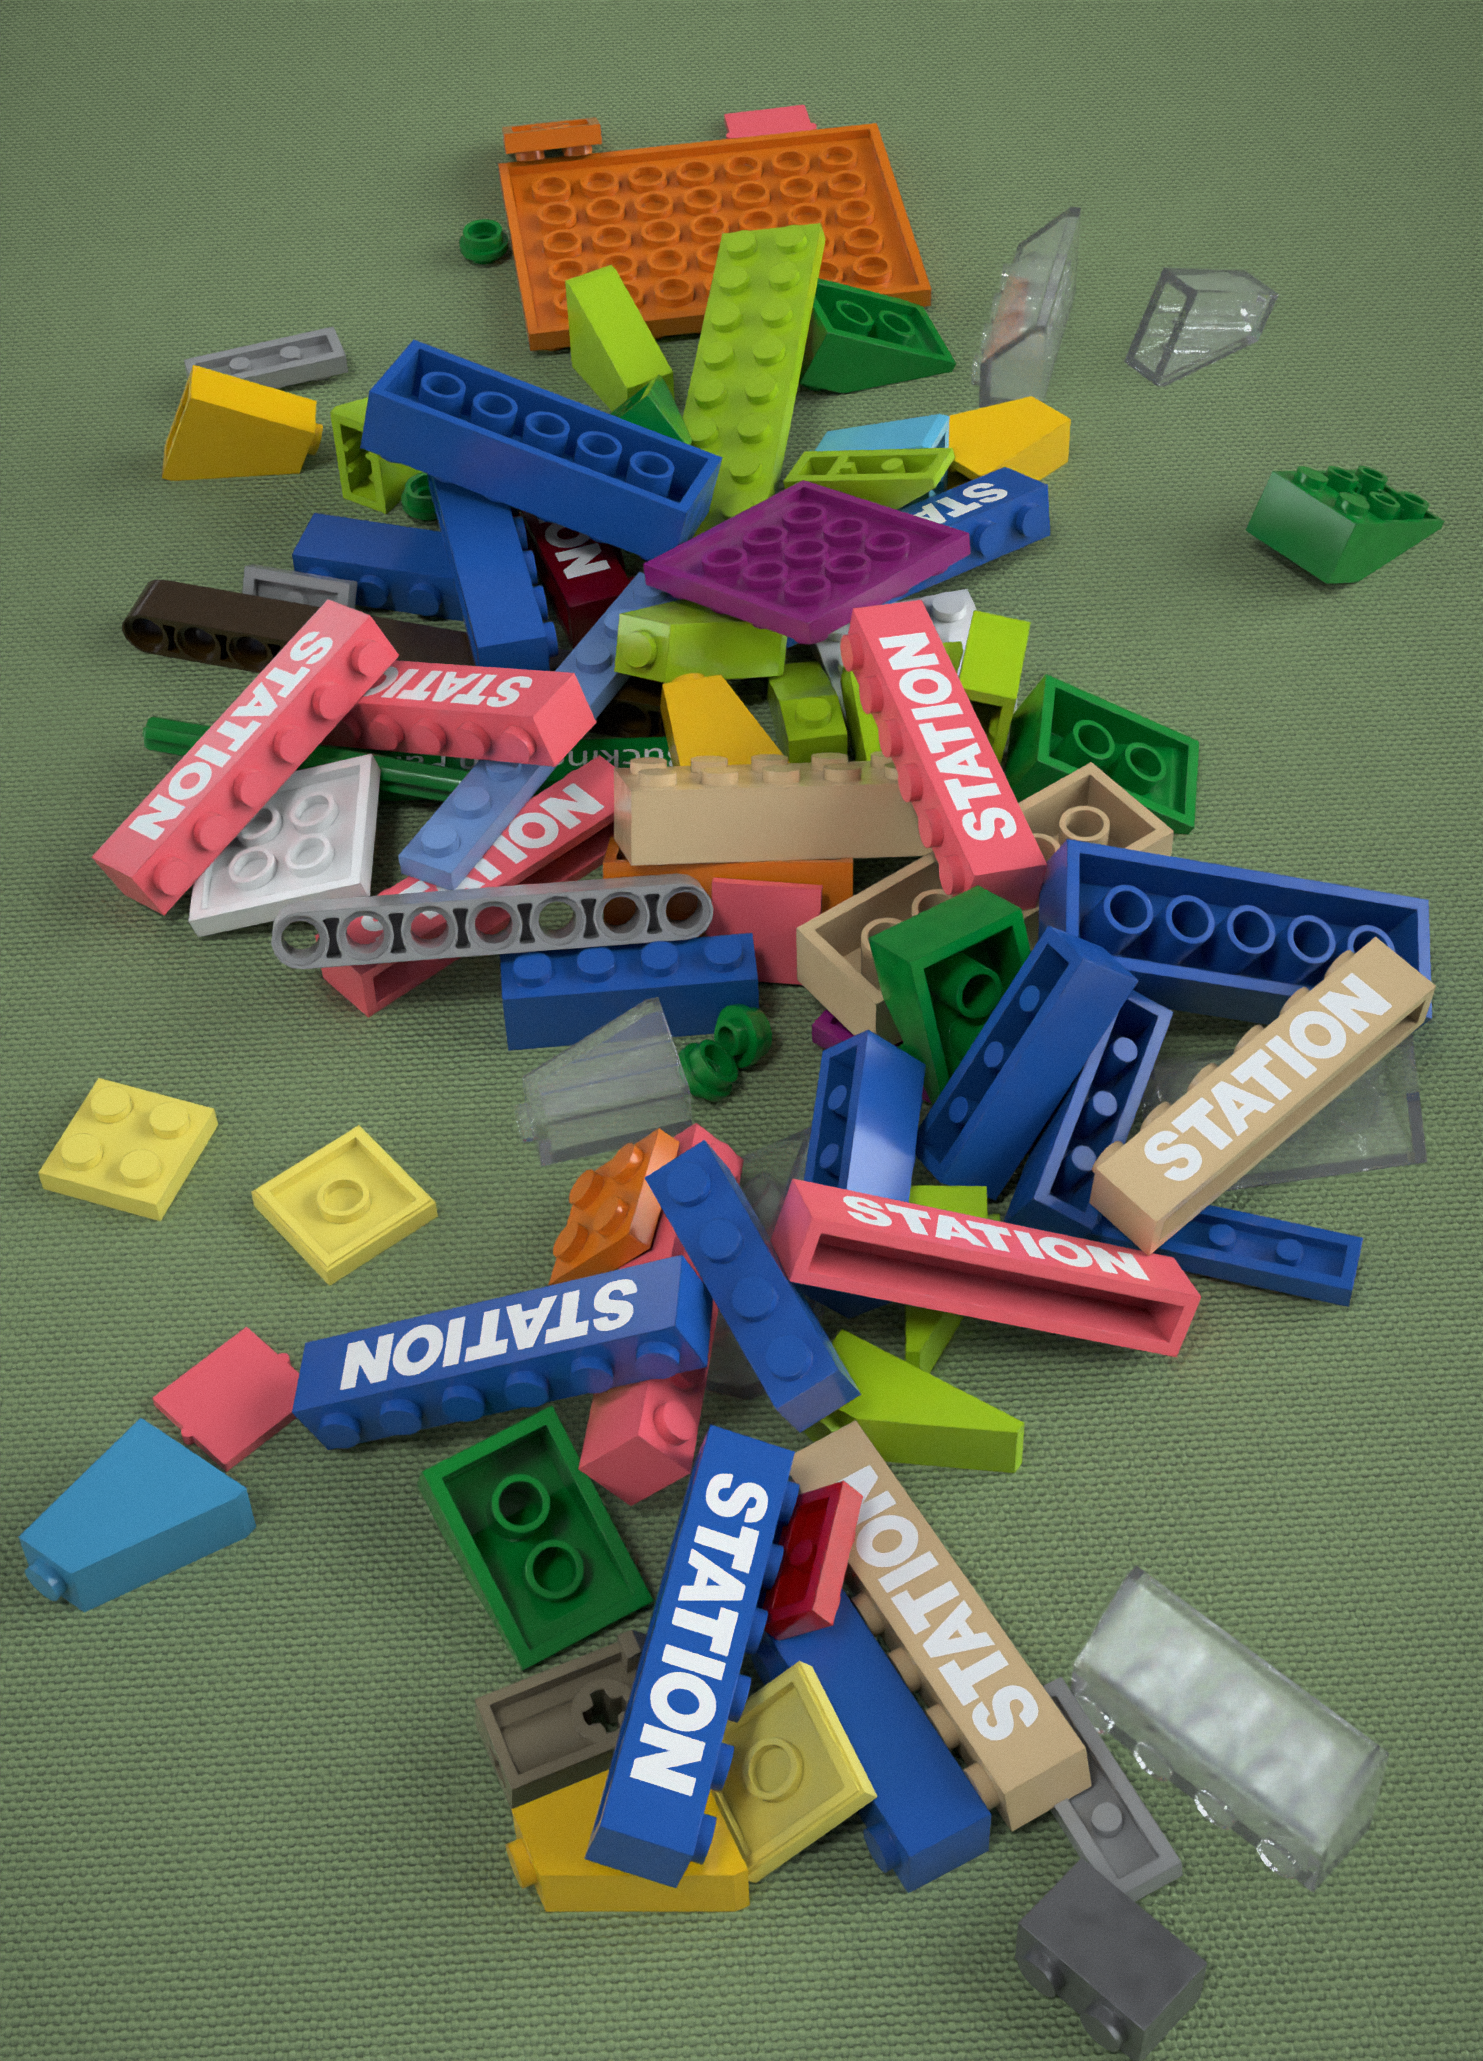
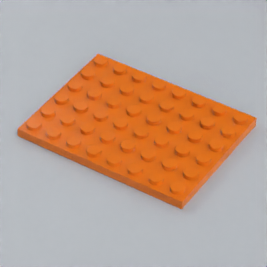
(664, 214)

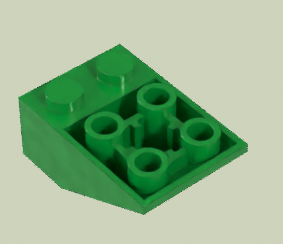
(1339, 521)

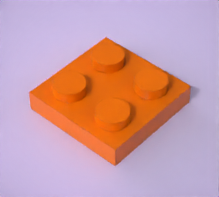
(572, 136)
(612, 1211)

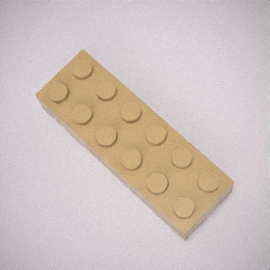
(762, 810)
(835, 946)

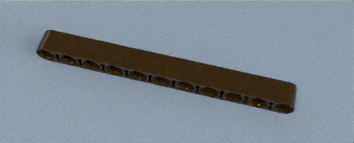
(251, 630)

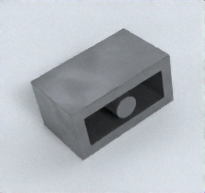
(1108, 1962)

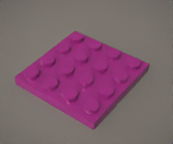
(806, 561)

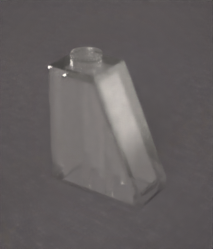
(1197, 321)
(607, 1089)

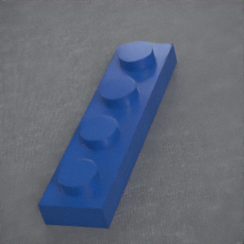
(1258, 1252)

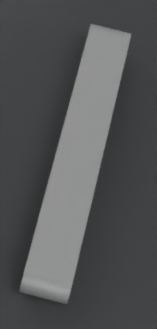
(462, 906)

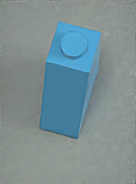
(133, 1520)

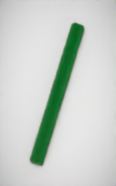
(396, 774)

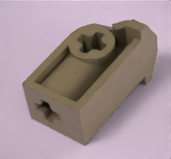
(543, 1726)

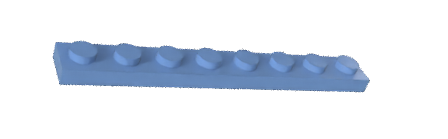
(498, 790)

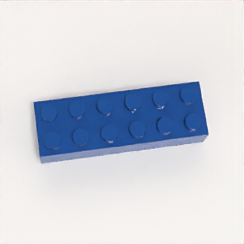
(539, 452)
(1220, 933)

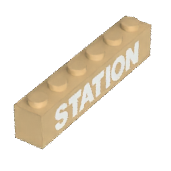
(1259, 1094)
(947, 1640)

